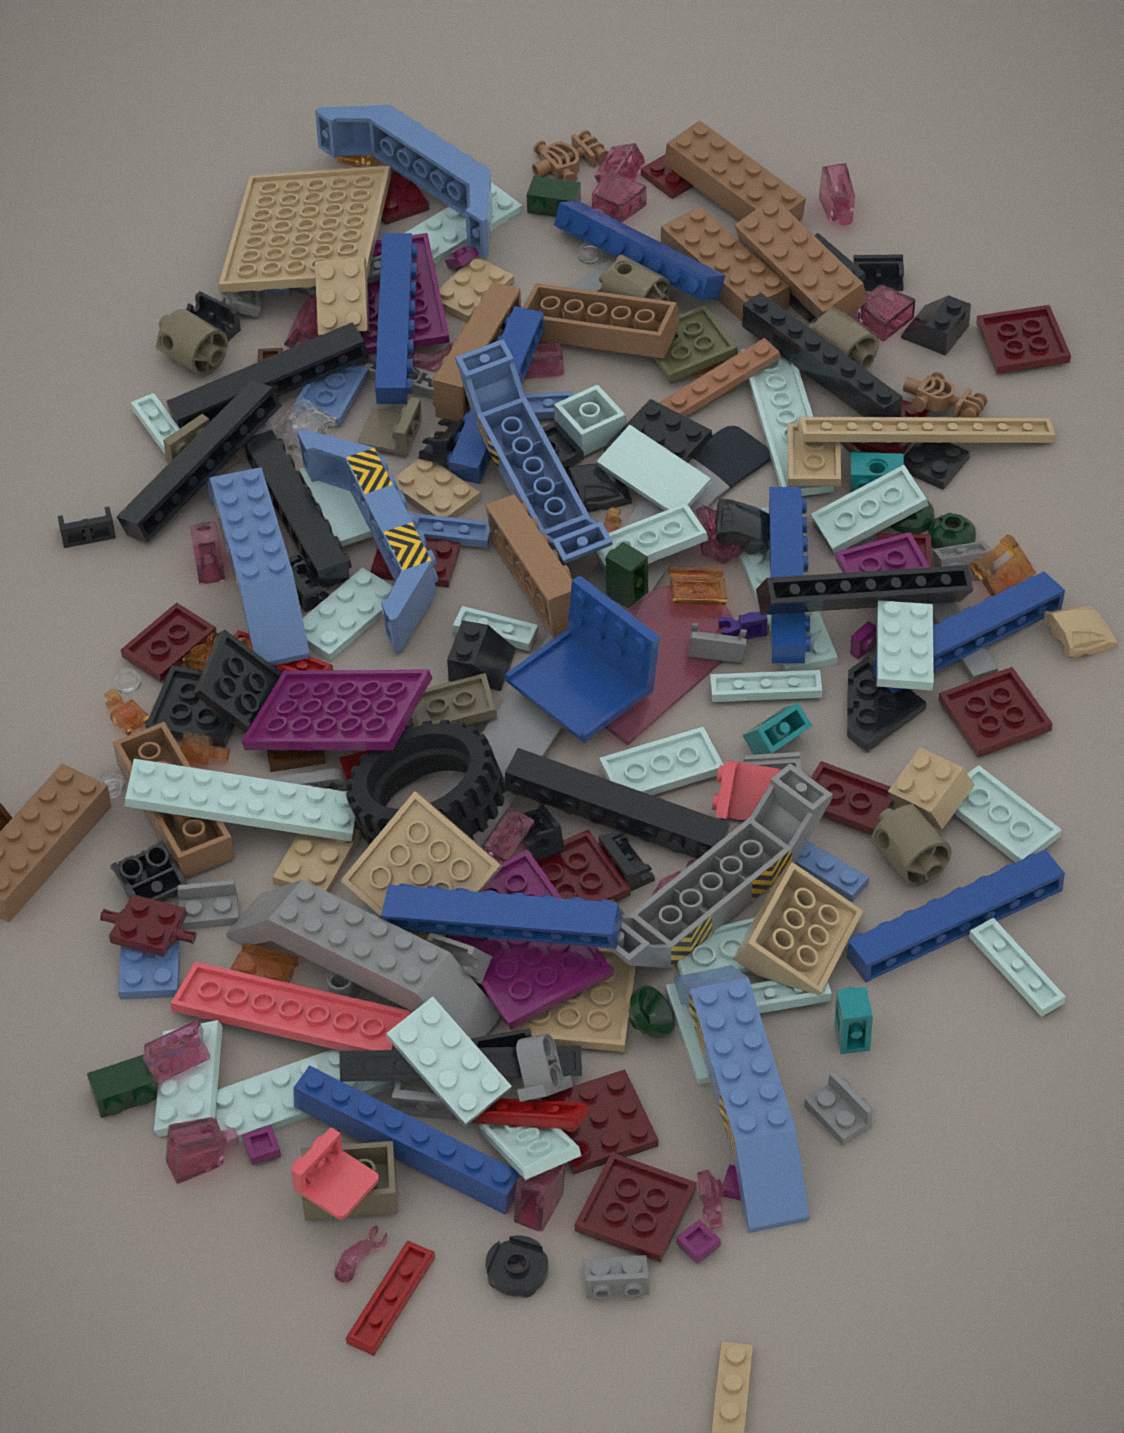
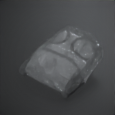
(302, 416)

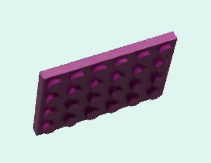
(429, 316)
(337, 710)
(527, 975)

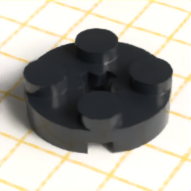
(517, 1282)

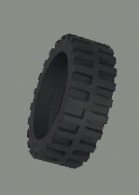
(423, 752)

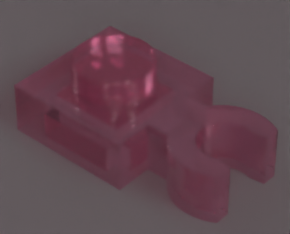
(710, 1194)

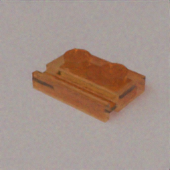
(697, 585)
(265, 963)

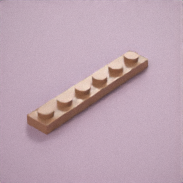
(722, 378)

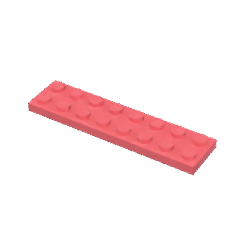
(286, 1009)

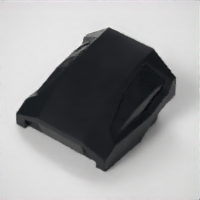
(597, 487)
(741, 525)
(150, 874)

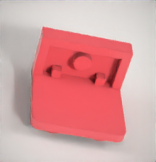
(741, 788)
(332, 1176)

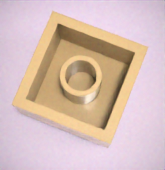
(932, 786)

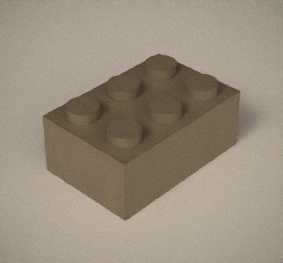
(383, 1197)

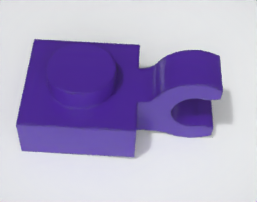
(752, 622)

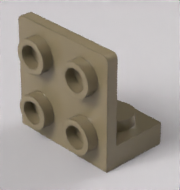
(393, 430)
(181, 438)

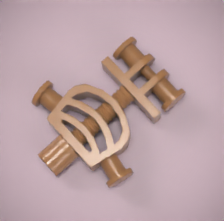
(558, 156)
(938, 396)

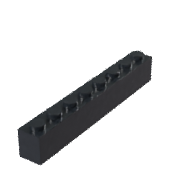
(820, 359)
(281, 371)
(199, 461)
(297, 510)
(863, 589)
(613, 804)

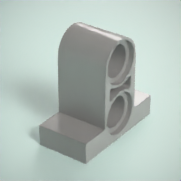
(540, 1068)

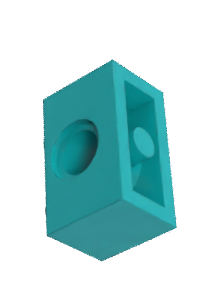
(871, 466)
(777, 730)
(853, 1020)

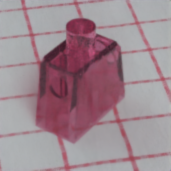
(619, 196)
(837, 204)
(886, 311)
(205, 544)
(197, 1147)
(548, 1188)

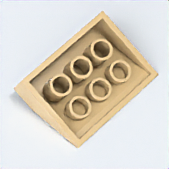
(798, 932)

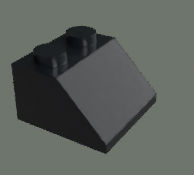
(939, 324)
(480, 651)

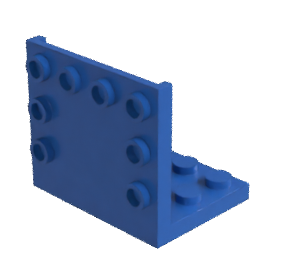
(591, 668)

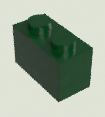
(547, 193)
(626, 574)
(122, 1086)

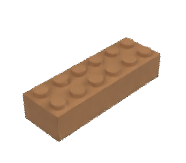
(727, 173)
(711, 244)
(800, 260)
(605, 320)
(481, 330)
(531, 561)
(47, 833)
(191, 841)

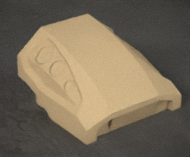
(1080, 631)

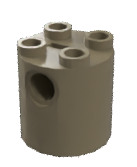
(635, 280)
(847, 336)
(191, 342)
(911, 845)

